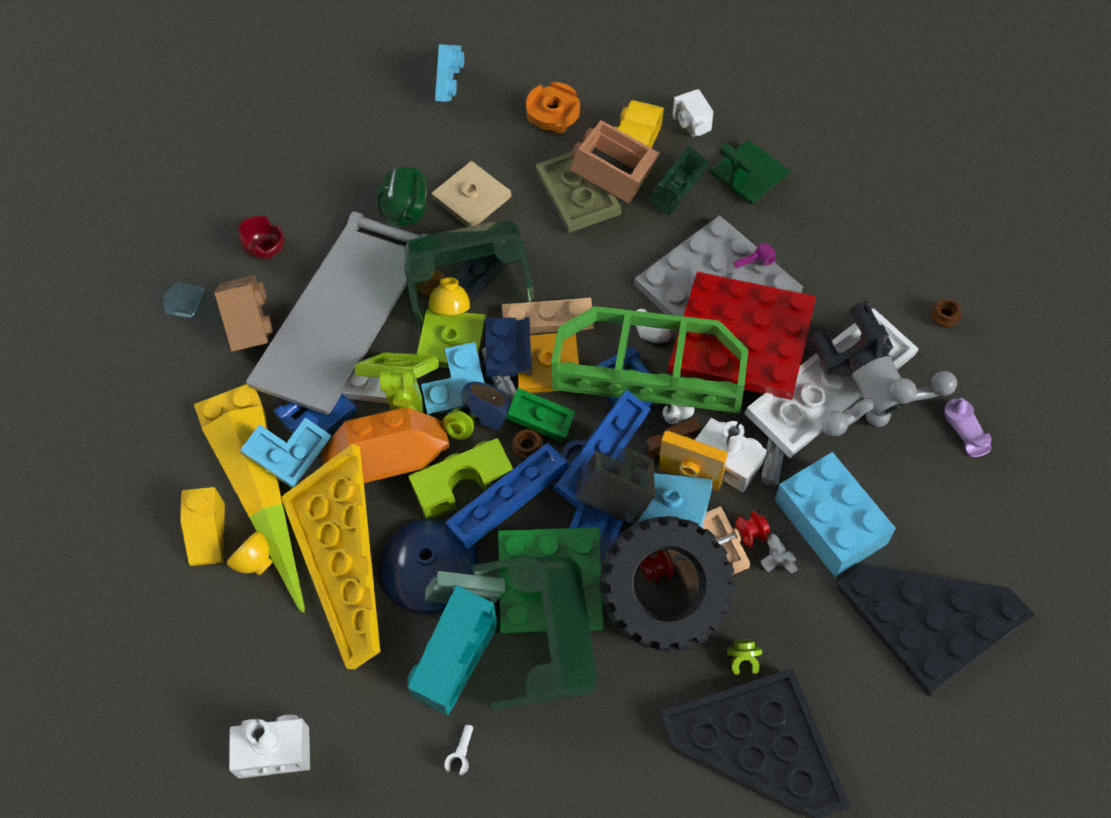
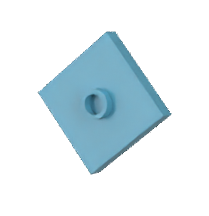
(679, 498)

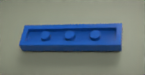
(608, 438)
(507, 495)

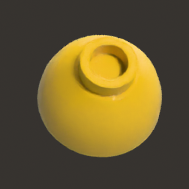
(449, 298)
(251, 556)

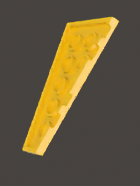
(334, 539)

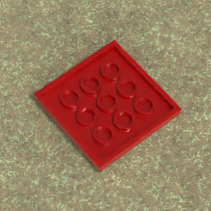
(763, 318)

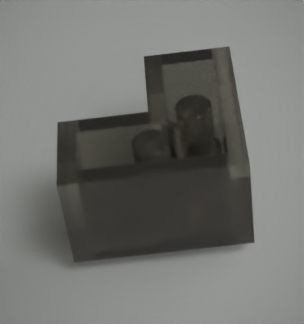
(618, 486)

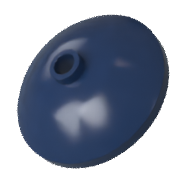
(407, 575)

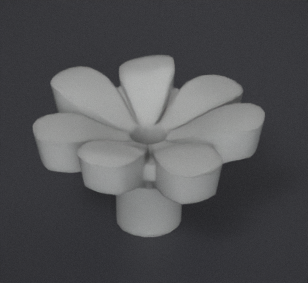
(778, 556)

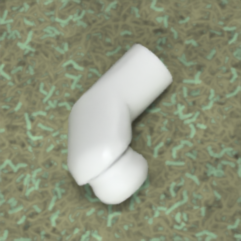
(653, 335)
(677, 414)

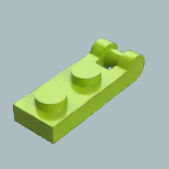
(401, 390)

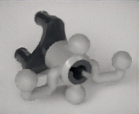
(873, 373)

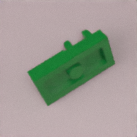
(540, 415)

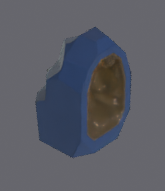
(486, 403)

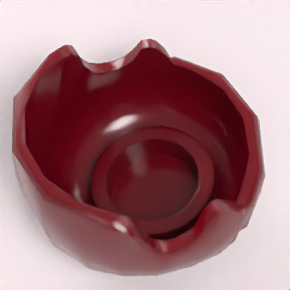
(260, 237)

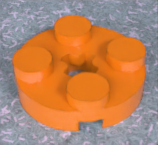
(553, 119)

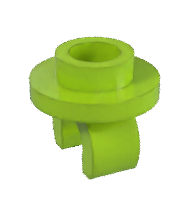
(459, 424)
(744, 650)

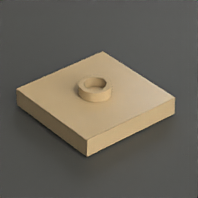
(471, 195)

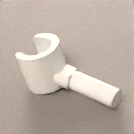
(461, 751)

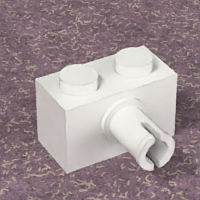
(744, 454)
(269, 747)

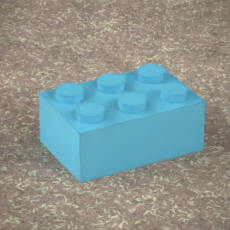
(834, 514)

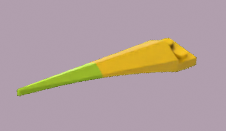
(228, 424)

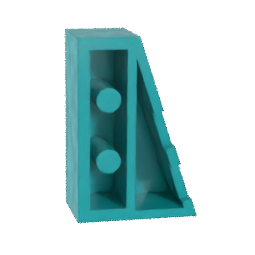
(453, 650)

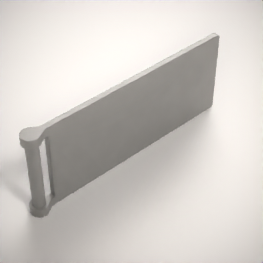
(335, 318)

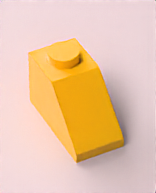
(203, 525)

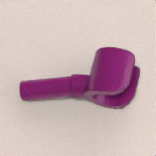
(763, 252)

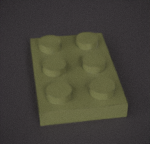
(574, 197)

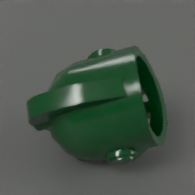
(402, 196)

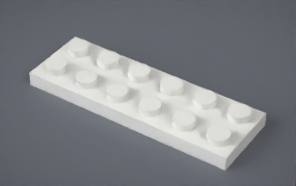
(799, 420)

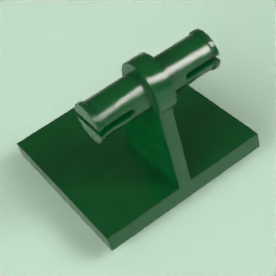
(749, 171)

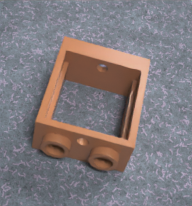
(620, 147)

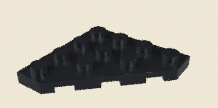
(933, 621)
(763, 741)

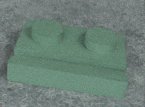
(443, 585)

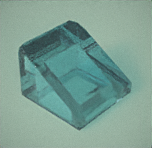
(182, 299)

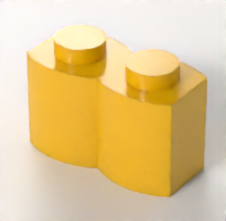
(641, 122)

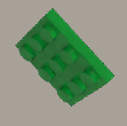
(525, 611)

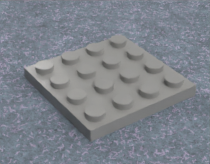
(709, 252)

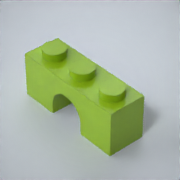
(435, 483)

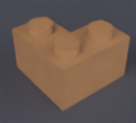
(241, 312)

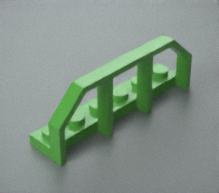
(647, 386)

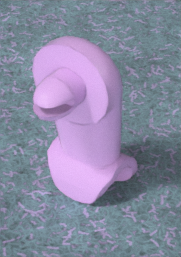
(963, 420)

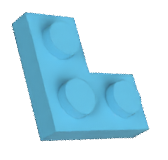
(449, 62)
(445, 394)
(290, 459)

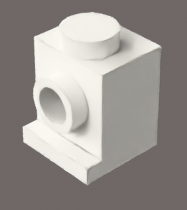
(693, 112)

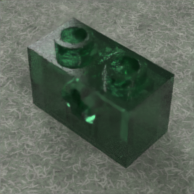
(678, 180)

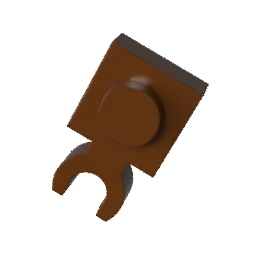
(688, 429)

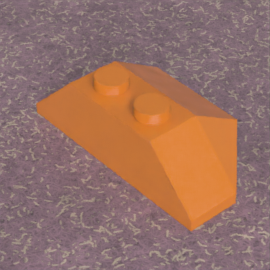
(390, 442)

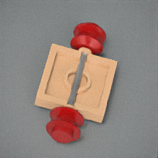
(719, 525)

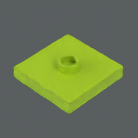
(450, 331)
(396, 364)

